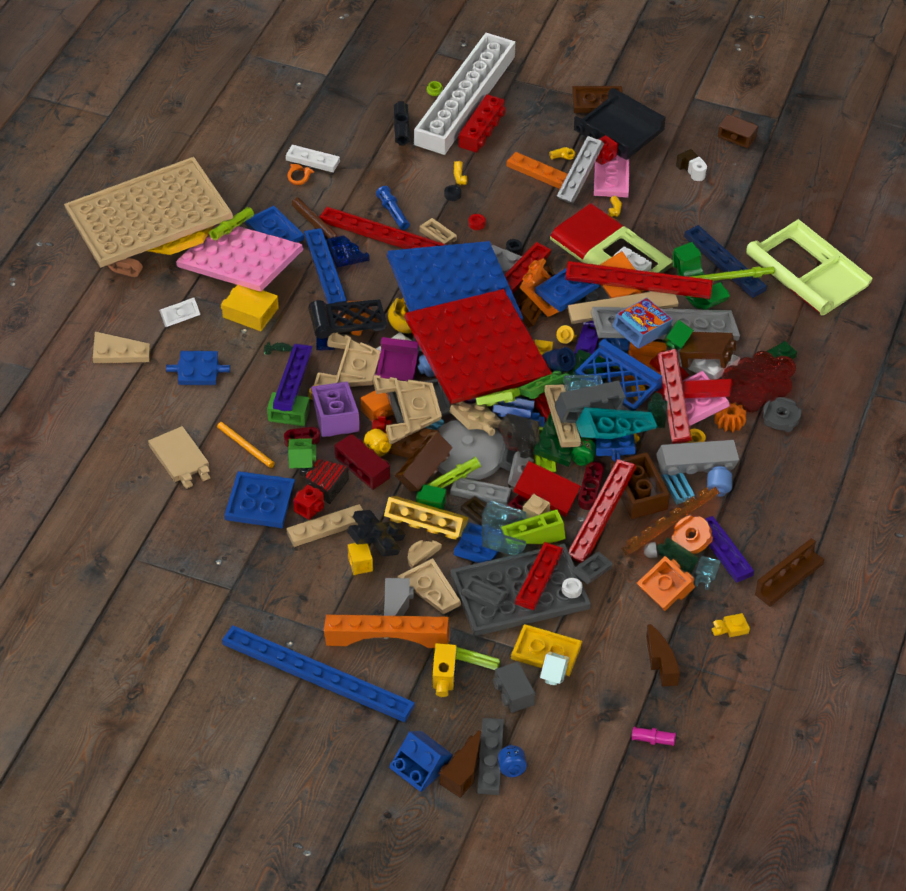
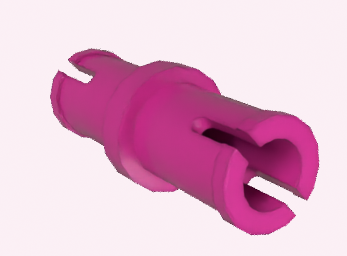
(653, 736)

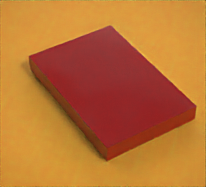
(548, 486)

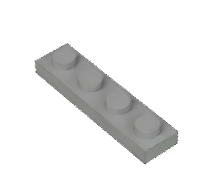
(580, 170)

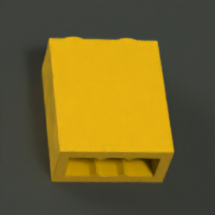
(250, 307)

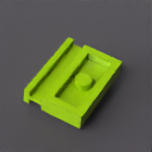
(494, 398)

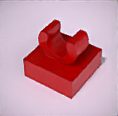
(381, 423)

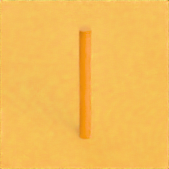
(246, 445)

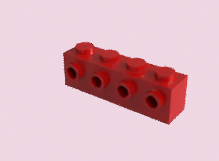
(482, 123)

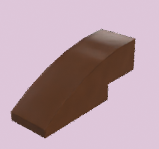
(662, 657)

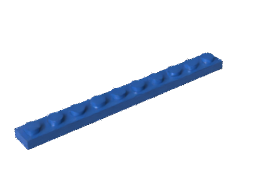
(318, 673)

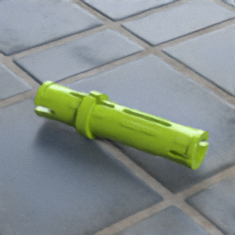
(226, 227)
(459, 472)

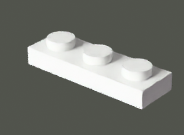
(312, 158)

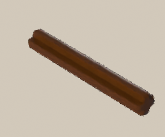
(315, 220)

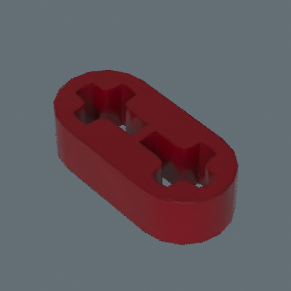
(302, 433)

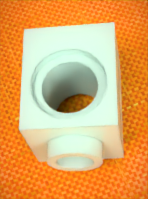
(554, 668)

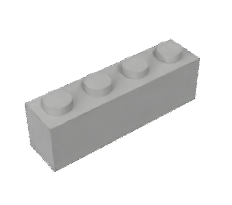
(697, 457)

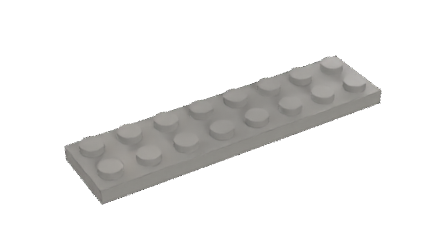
(698, 320)

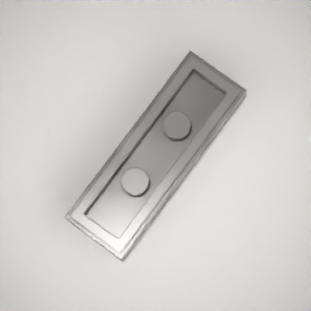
(484, 491)

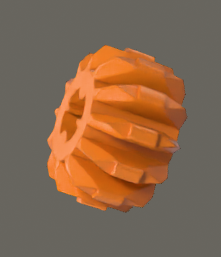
(731, 418)

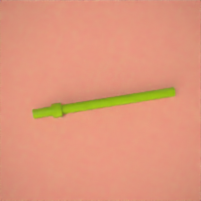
(755, 272)

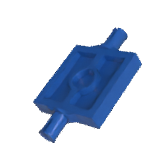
(198, 368)
(615, 447)

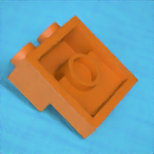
(666, 583)

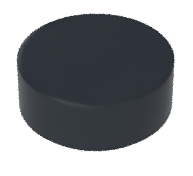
(452, 192)

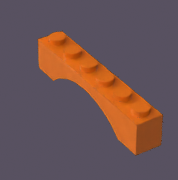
(424, 630)

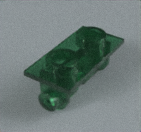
(658, 409)
(681, 555)

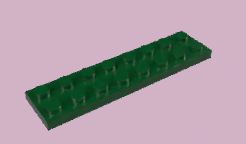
(549, 444)

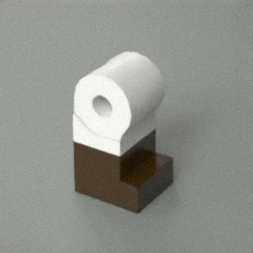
(692, 164)

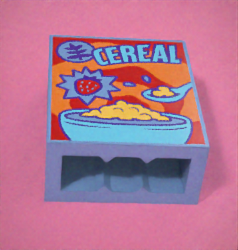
(642, 322)

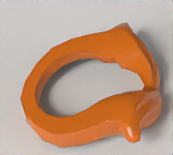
(294, 167)

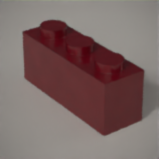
(362, 461)

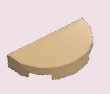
(422, 551)

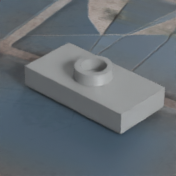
(517, 468)

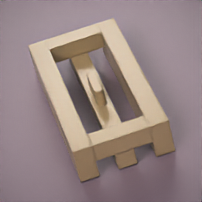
(435, 234)

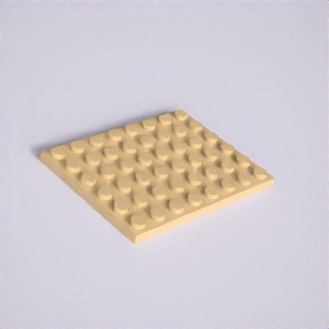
(147, 211)

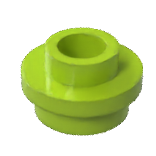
(434, 88)

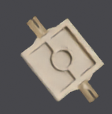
(476, 416)

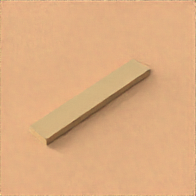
(582, 311)

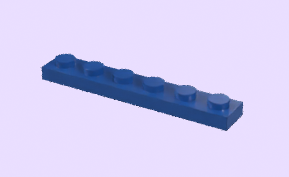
(324, 266)

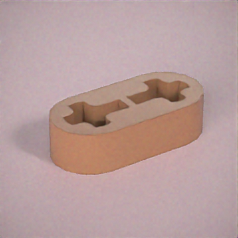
(127, 267)

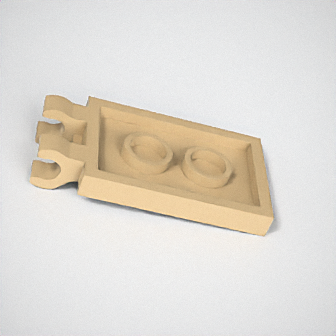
(180, 456)

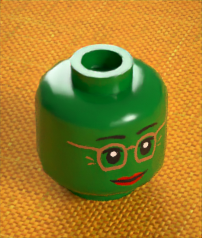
(584, 453)

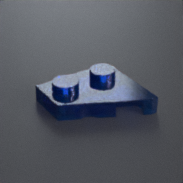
(345, 252)

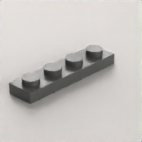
(490, 747)

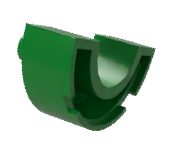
(688, 263)

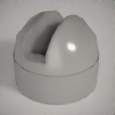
(650, 550)

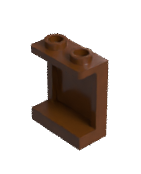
(708, 346)

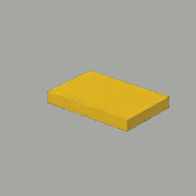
(536, 643)

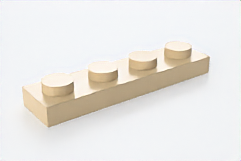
(566, 432)
(322, 526)

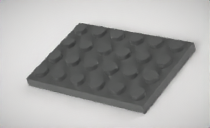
(509, 575)

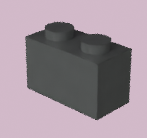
(514, 687)

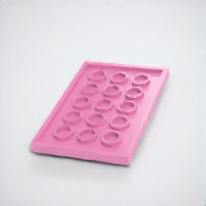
(241, 257)

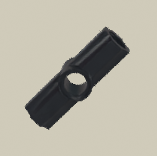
(401, 123)

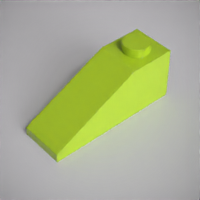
(537, 529)

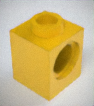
(360, 558)

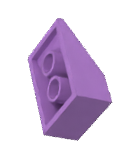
(335, 409)

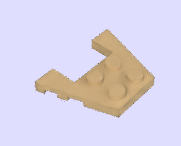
(357, 364)
(416, 402)

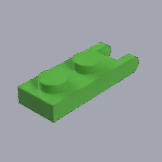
(537, 386)

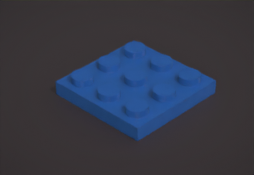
(259, 499)

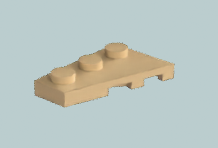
(119, 350)
(432, 586)

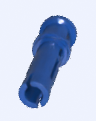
(390, 203)

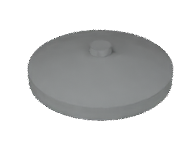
(469, 444)

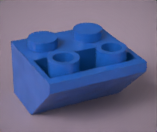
(420, 760)

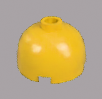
(396, 316)

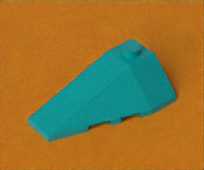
(613, 423)

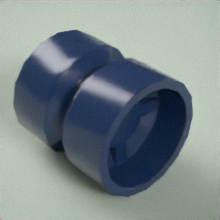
(560, 359)

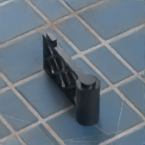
(324, 319)

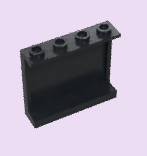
(623, 121)

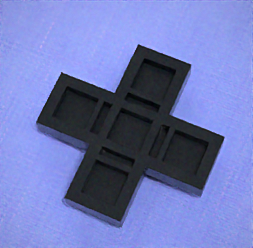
(372, 531)

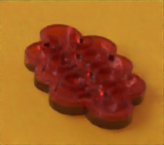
(759, 380)

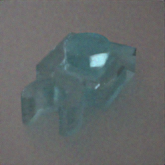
(706, 571)

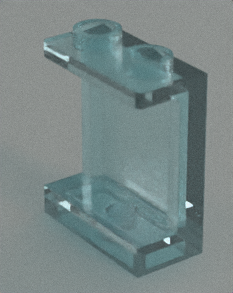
(493, 518)

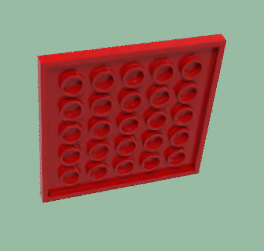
(477, 346)

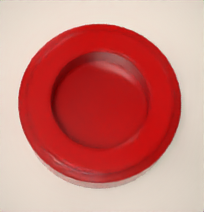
(476, 221)

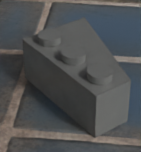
(603, 396)

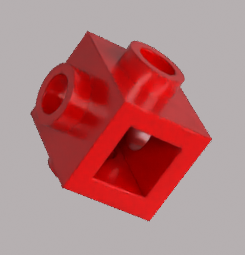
(608, 150)
(308, 502)

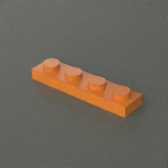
(537, 170)

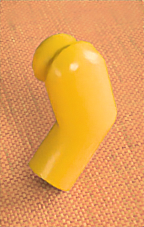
(564, 153)
(458, 173)
(615, 211)

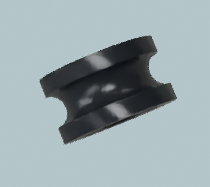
(514, 243)

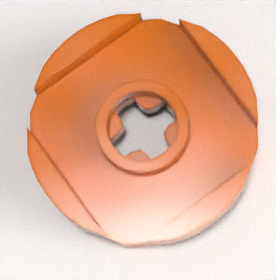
(696, 525)

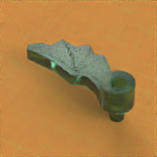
(277, 346)

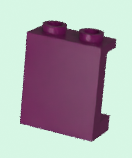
(398, 359)

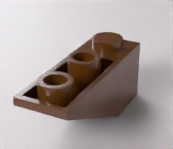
(460, 771)

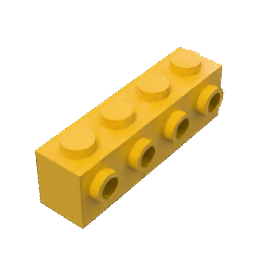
(425, 516)

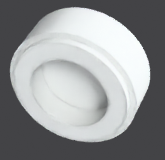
(572, 587)

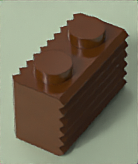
(737, 131)

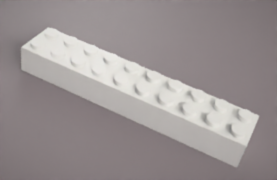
(464, 93)

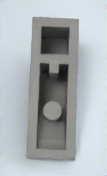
(397, 596)

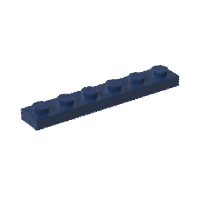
(723, 260)

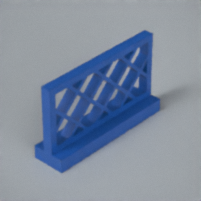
(631, 366)

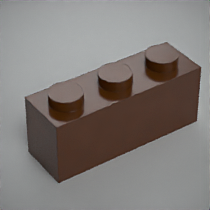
(424, 462)

